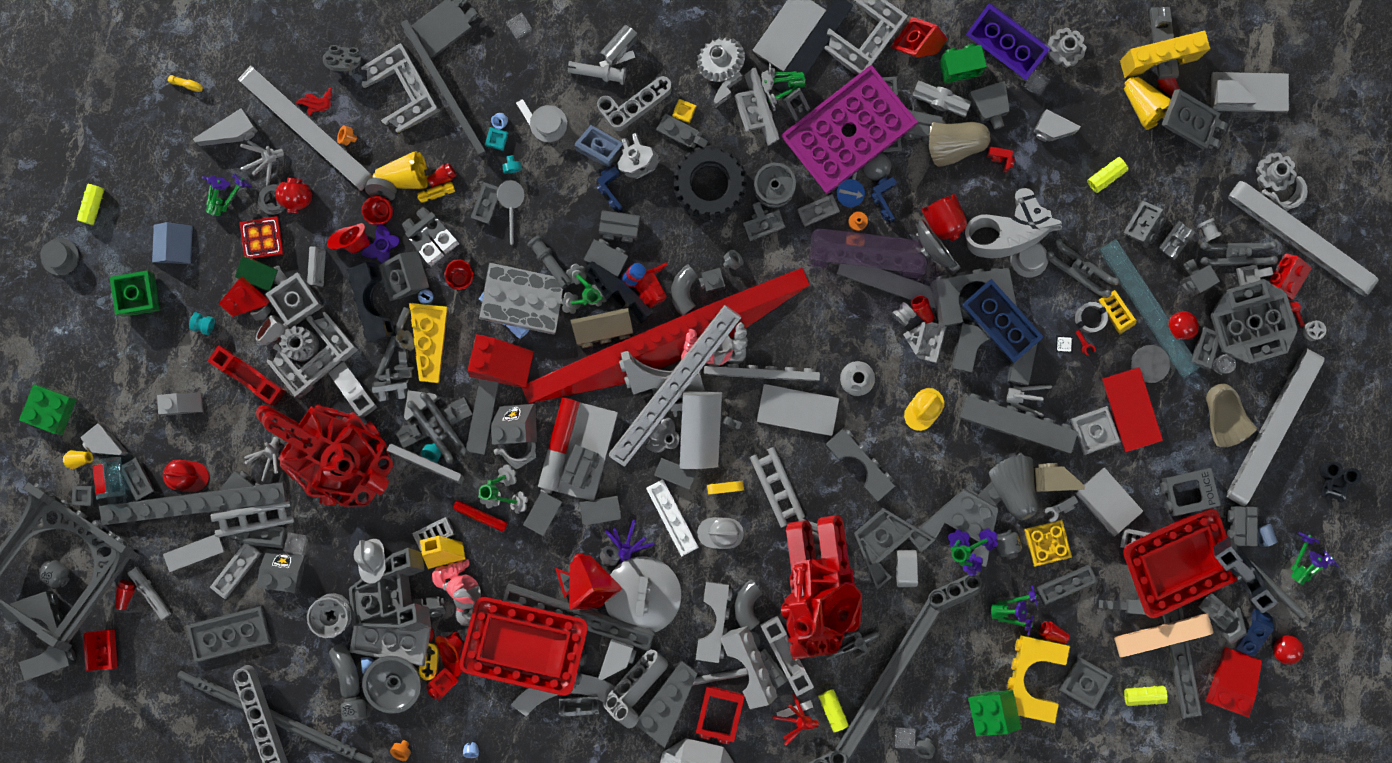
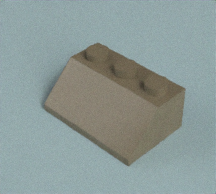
(602, 328)
(1054, 478)

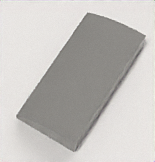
(700, 429)

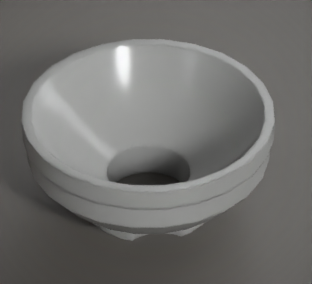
(848, 383)

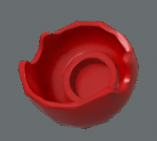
(377, 210)
(459, 274)
(1183, 325)
(1288, 649)

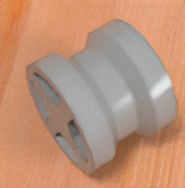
(904, 314)
(1317, 328)

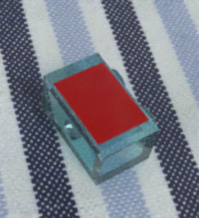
(108, 478)

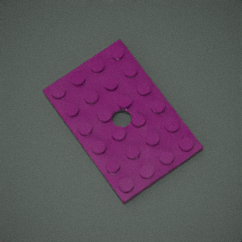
(862, 102)

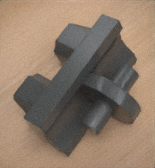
(1176, 240)
(388, 384)
(1217, 611)

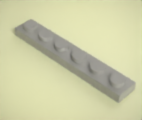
(770, 372)

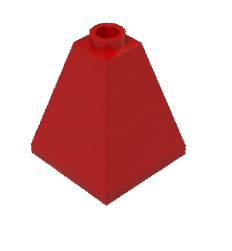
(589, 584)

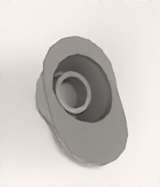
(720, 533)
(370, 560)

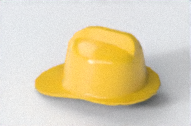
(924, 409)

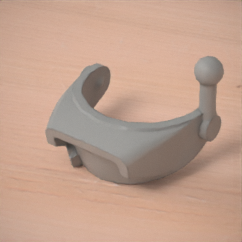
(1297, 198)
(529, 455)

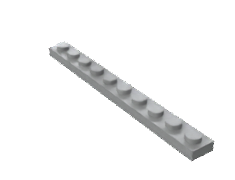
(674, 385)

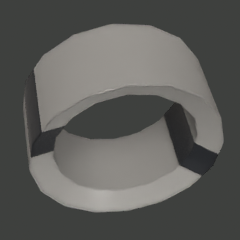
(1104, 317)

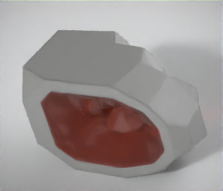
(271, 330)

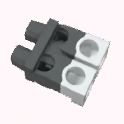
(426, 230)

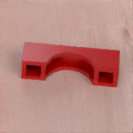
(247, 375)

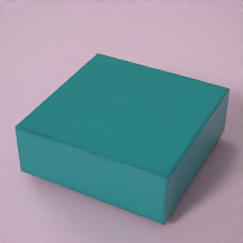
(496, 139)

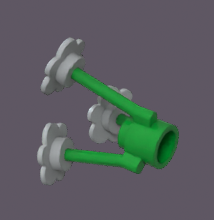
(794, 80)
(590, 295)
(491, 496)

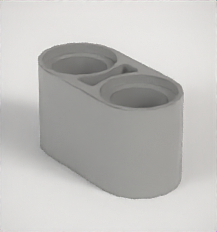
(906, 568)

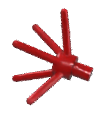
(803, 722)

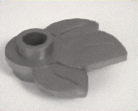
(660, 434)

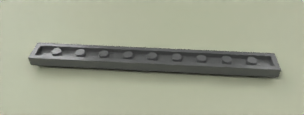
(193, 503)

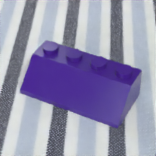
(1008, 41)

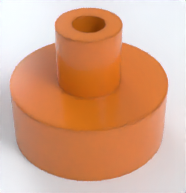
(346, 135)
(854, 224)
(400, 751)

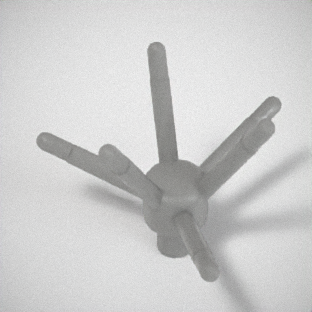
(268, 157)
(271, 451)

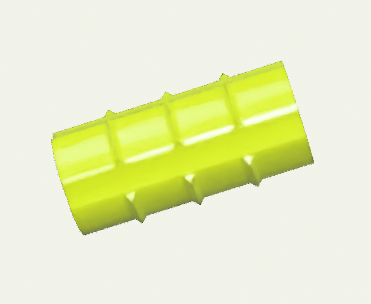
(1107, 175)
(90, 204)
(1145, 696)
(833, 710)

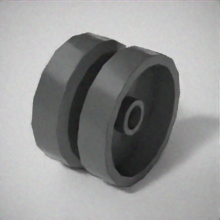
(771, 174)

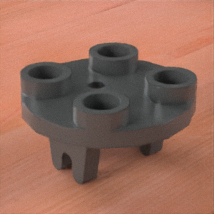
(342, 59)

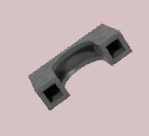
(947, 291)
(967, 344)
(43, 607)

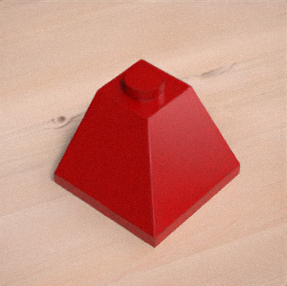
(919, 39)

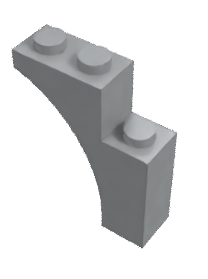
(644, 378)

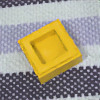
(684, 111)

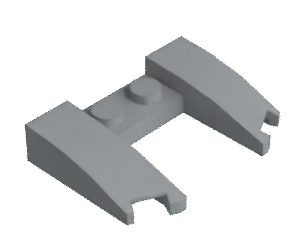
(855, 59)
(401, 62)
(301, 380)

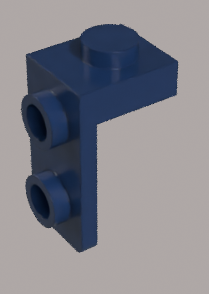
(607, 177)
(883, 185)
(1257, 634)

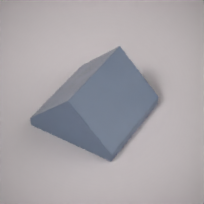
(598, 146)
(172, 243)

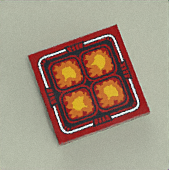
(261, 238)

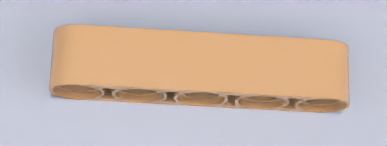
(1164, 635)

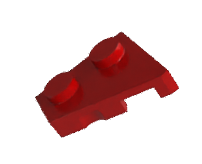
(242, 298)

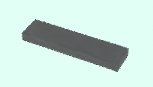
(482, 417)

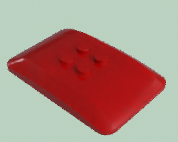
(1178, 563)
(523, 646)

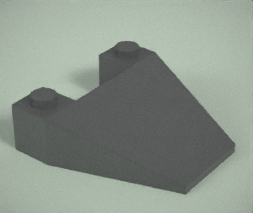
(389, 600)

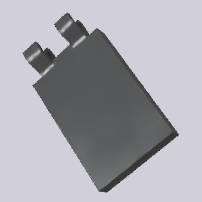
(443, 26)
(1193, 120)

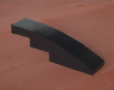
(613, 287)

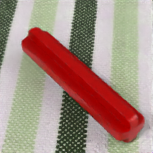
(480, 516)

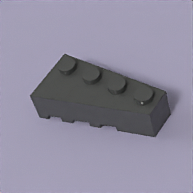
(665, 707)

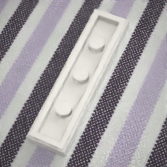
(672, 518)

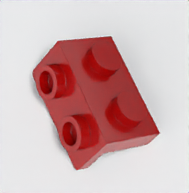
(1290, 275)
(100, 650)

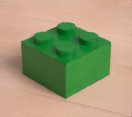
(962, 63)
(134, 293)
(47, 409)
(994, 713)

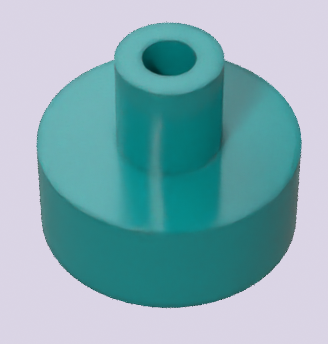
(511, 166)
(431, 453)

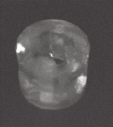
(1229, 364)

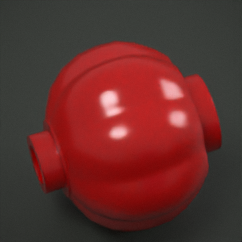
(293, 195)

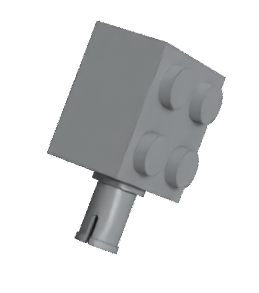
(293, 298)

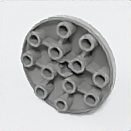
(648, 593)

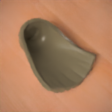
(956, 141)
(1227, 416)

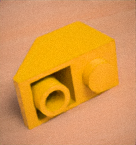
(441, 551)

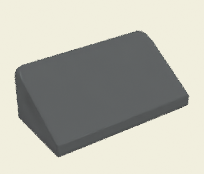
(671, 472)
(600, 510)

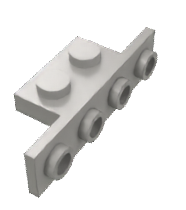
(755, 109)

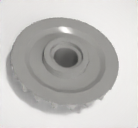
(723, 67)

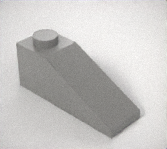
(231, 129)

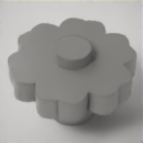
(1066, 47)
(1276, 172)

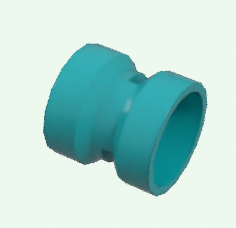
(201, 323)

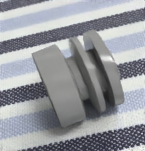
(319, 619)

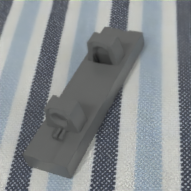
(1162, 18)
(453, 413)

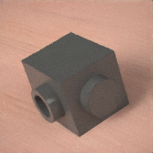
(712, 281)

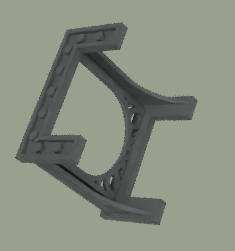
(39, 505)

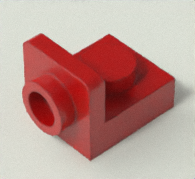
(999, 154)
(441, 684)

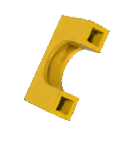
(1184, 48)
(1028, 652)

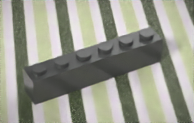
(1017, 424)

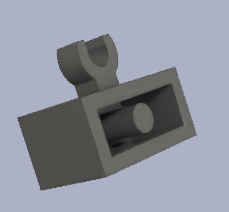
(1198, 280)

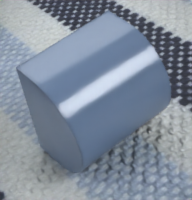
(1266, 535)

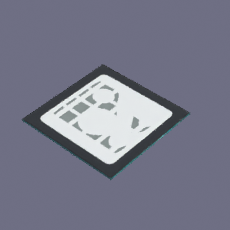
(1064, 344)

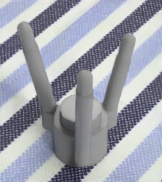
(1016, 396)

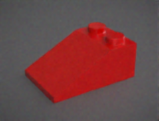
(500, 361)
(1235, 682)

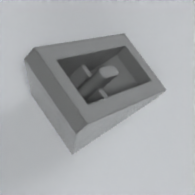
(415, 396)

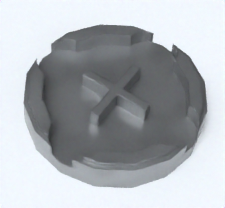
(1152, 362)

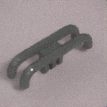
(1237, 254)
(1081, 269)
(437, 427)

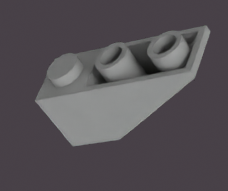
(352, 390)

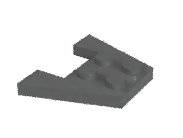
(964, 513)
(882, 536)

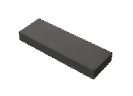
(1066, 584)

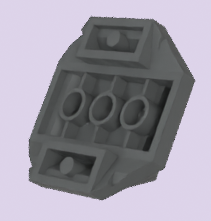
(1273, 318)

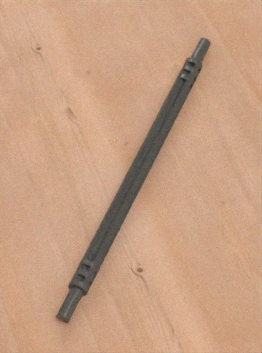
(279, 719)

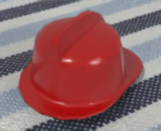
(349, 238)
(185, 475)
(451, 651)

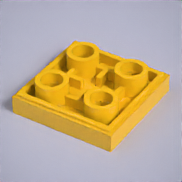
(1047, 543)

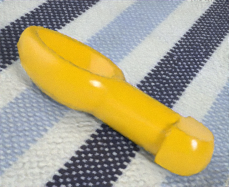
(189, 84)

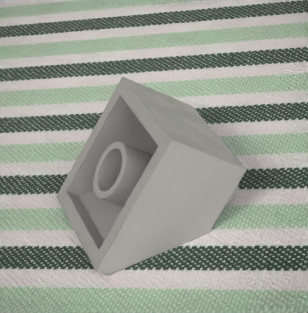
(617, 658)

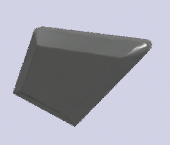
(1236, 629)

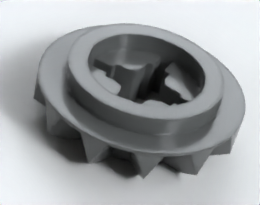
(264, 198)

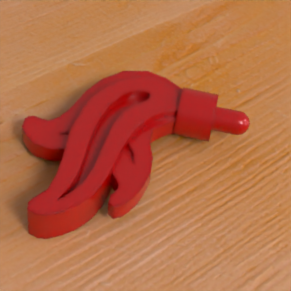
(316, 104)

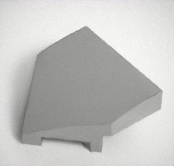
(926, 341)

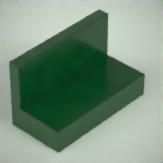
(257, 273)

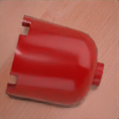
(946, 218)

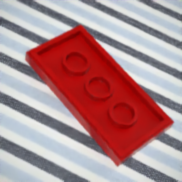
(1132, 409)

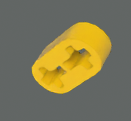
(725, 487)
(433, 663)

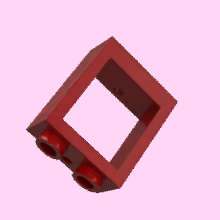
(726, 695)

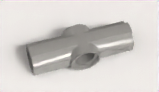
(941, 98)

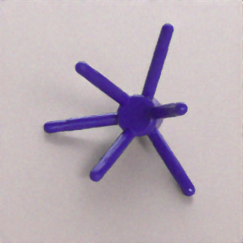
(626, 550)

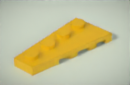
(429, 337)

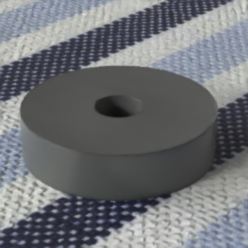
(380, 187)

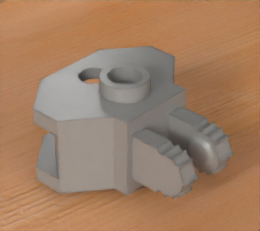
(637, 157)

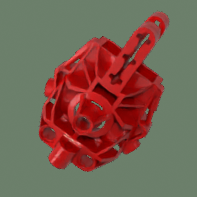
(316, 439)
(823, 590)

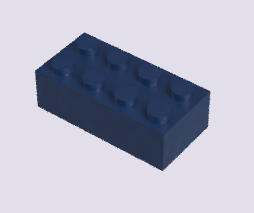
(1002, 321)

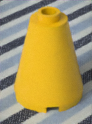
(1147, 101)
(405, 172)

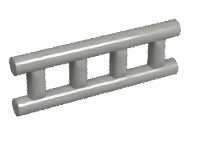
(774, 498)
(244, 526)

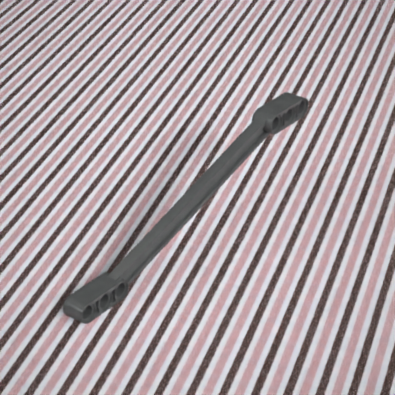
(899, 663)

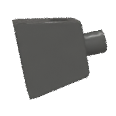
(990, 104)

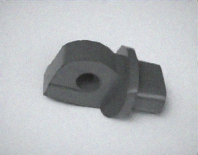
(404, 368)

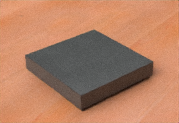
(1086, 683)

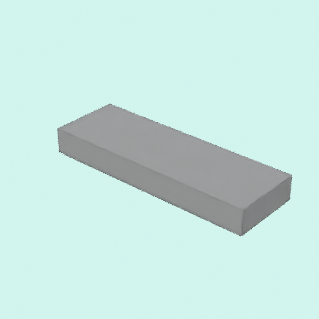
(193, 553)
(235, 570)

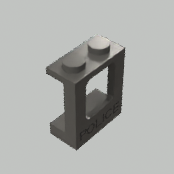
(1207, 488)

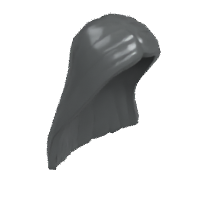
(1016, 486)

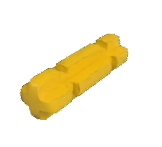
(436, 192)

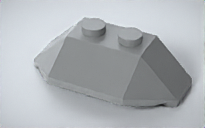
(695, 752)

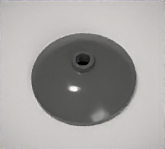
(933, 246)
(385, 694)

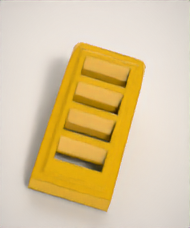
(1127, 314)

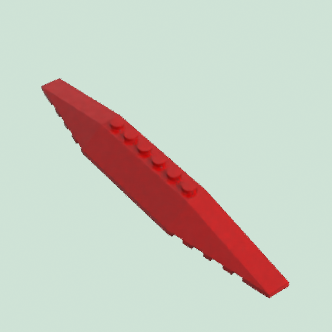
(664, 343)

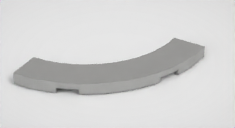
(588, 686)

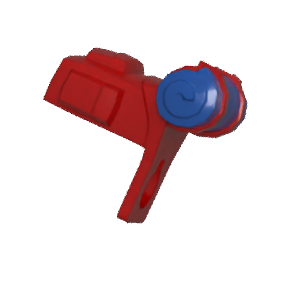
(645, 283)

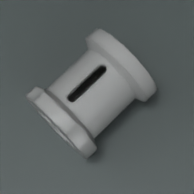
(1210, 229)

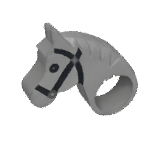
(1016, 233)

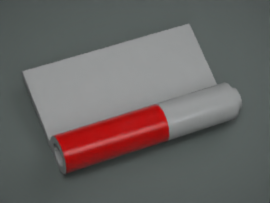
(583, 426)

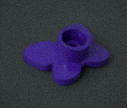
(381, 245)

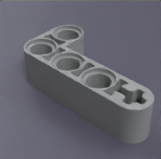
(636, 100)
(633, 686)

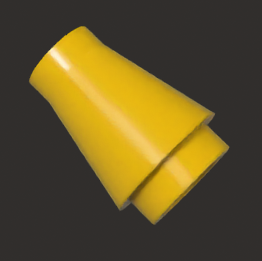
(75, 459)

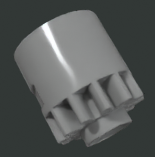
(308, 347)

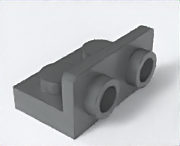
(1145, 223)

